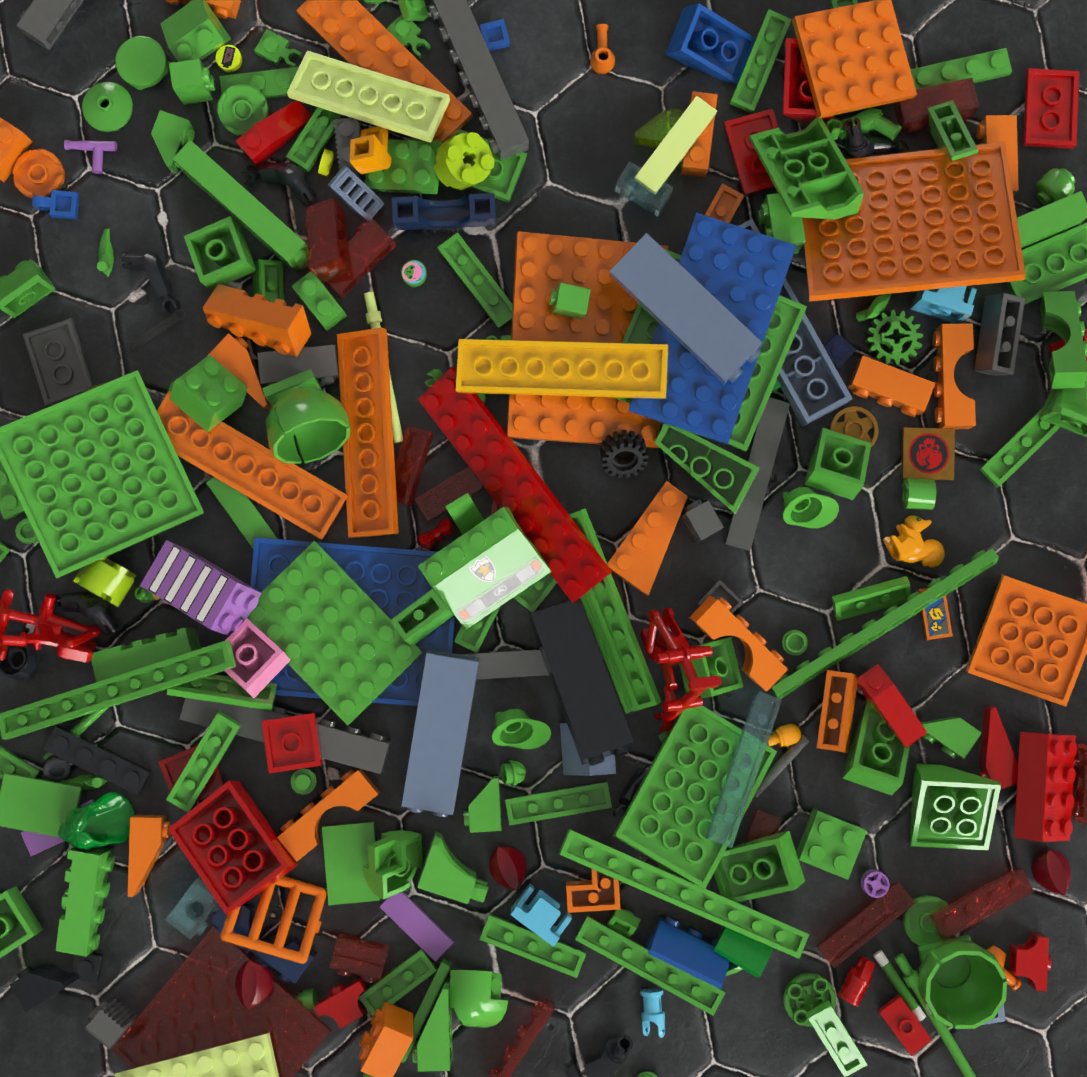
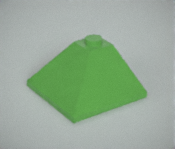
(952, 808)

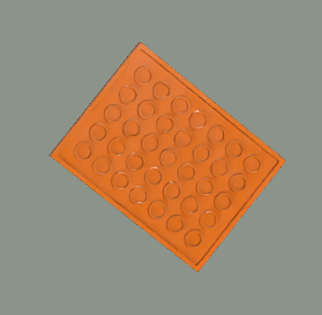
(919, 227)
(540, 266)

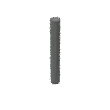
(781, 764)

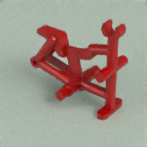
(47, 630)
(675, 652)

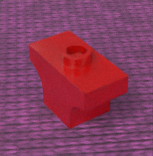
(1031, 960)
(343, 1003)
(904, 1025)

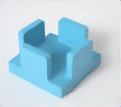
(945, 303)
(540, 915)

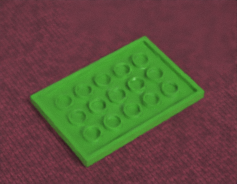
(332, 633)
(681, 794)

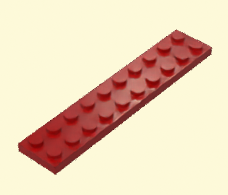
(515, 485)

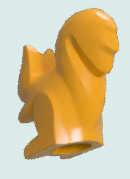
(910, 545)

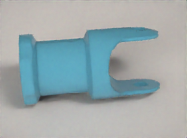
(652, 1010)

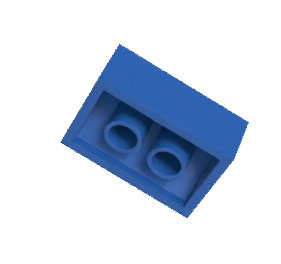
(687, 951)

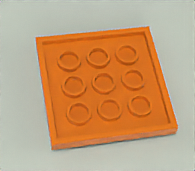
(854, 57)
(1032, 641)

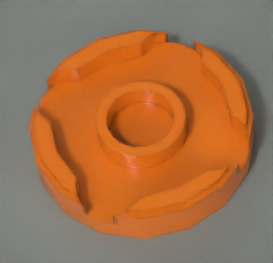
(38, 173)

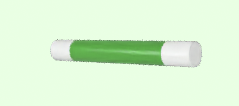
(899, 985)

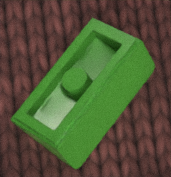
(268, 279)

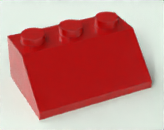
(797, 95)

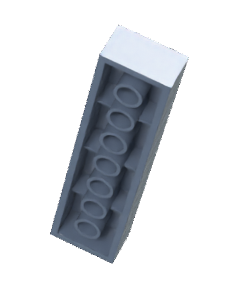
(808, 373)

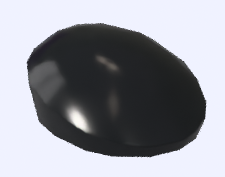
(19, 661)

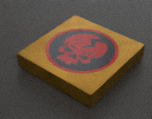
(928, 453)

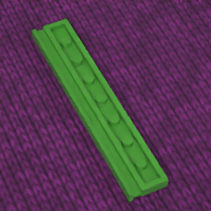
(616, 635)

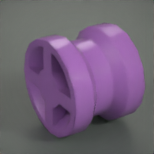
(879, 885)

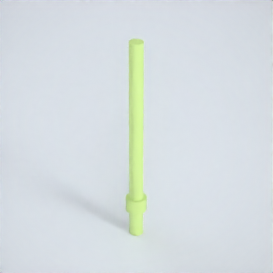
(374, 319)

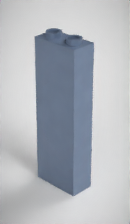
(686, 309)
(440, 732)

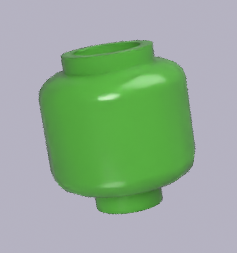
(1055, 186)

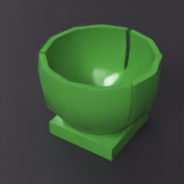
(308, 415)
(961, 982)

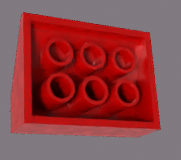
(232, 846)

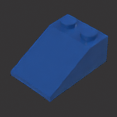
(710, 44)

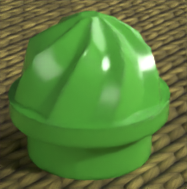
(512, 772)

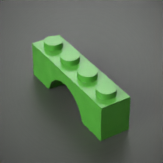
(1061, 315)

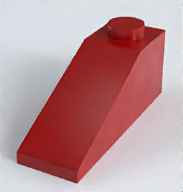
(273, 132)
(890, 705)
(996, 754)

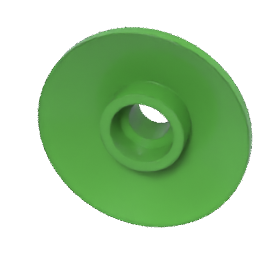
(115, 114)

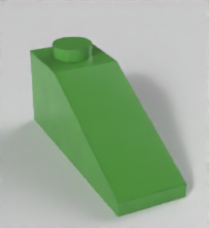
(950, 131)

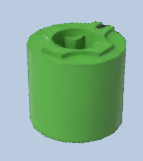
(919, 493)

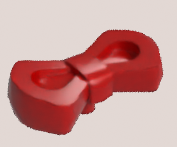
(444, 528)

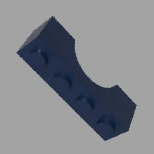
(419, 213)
(286, 969)

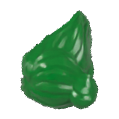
(98, 822)

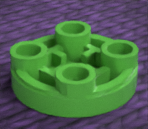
(141, 62)
(806, 993)

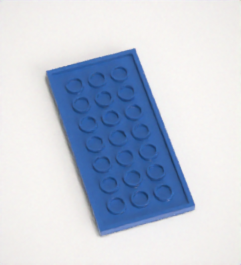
(746, 277)

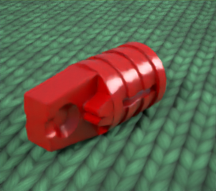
(857, 981)

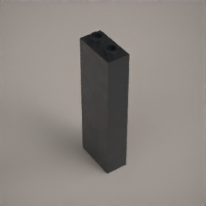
(581, 682)

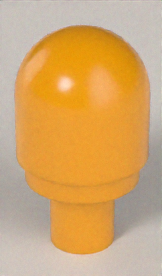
(785, 735)

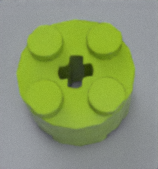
(463, 161)
(106, 580)

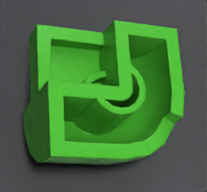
(393, 862)
(477, 997)

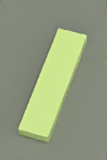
(675, 145)

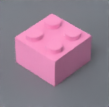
(255, 658)

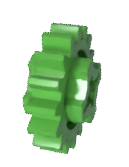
(893, 327)

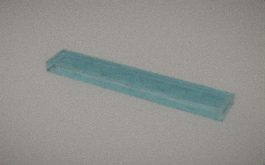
(743, 769)

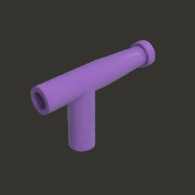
(97, 148)

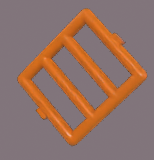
(278, 949)

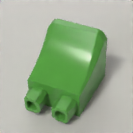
(1067, 409)
(448, 876)

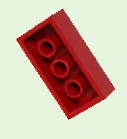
(1045, 786)

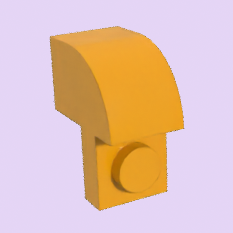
(370, 150)

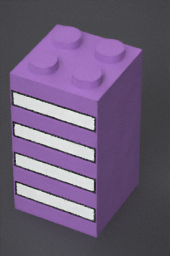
(200, 589)

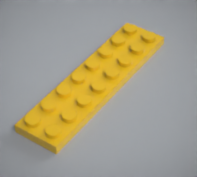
(562, 368)

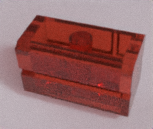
(359, 957)

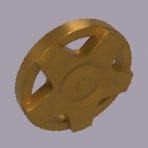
(854, 426)

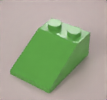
(876, 754)
(759, 868)
(435, 1044)

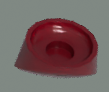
(508, 867)
(1052, 871)
(253, 983)

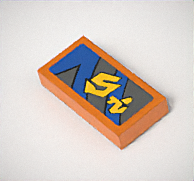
(936, 619)

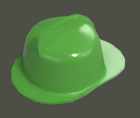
(808, 508)
(517, 730)

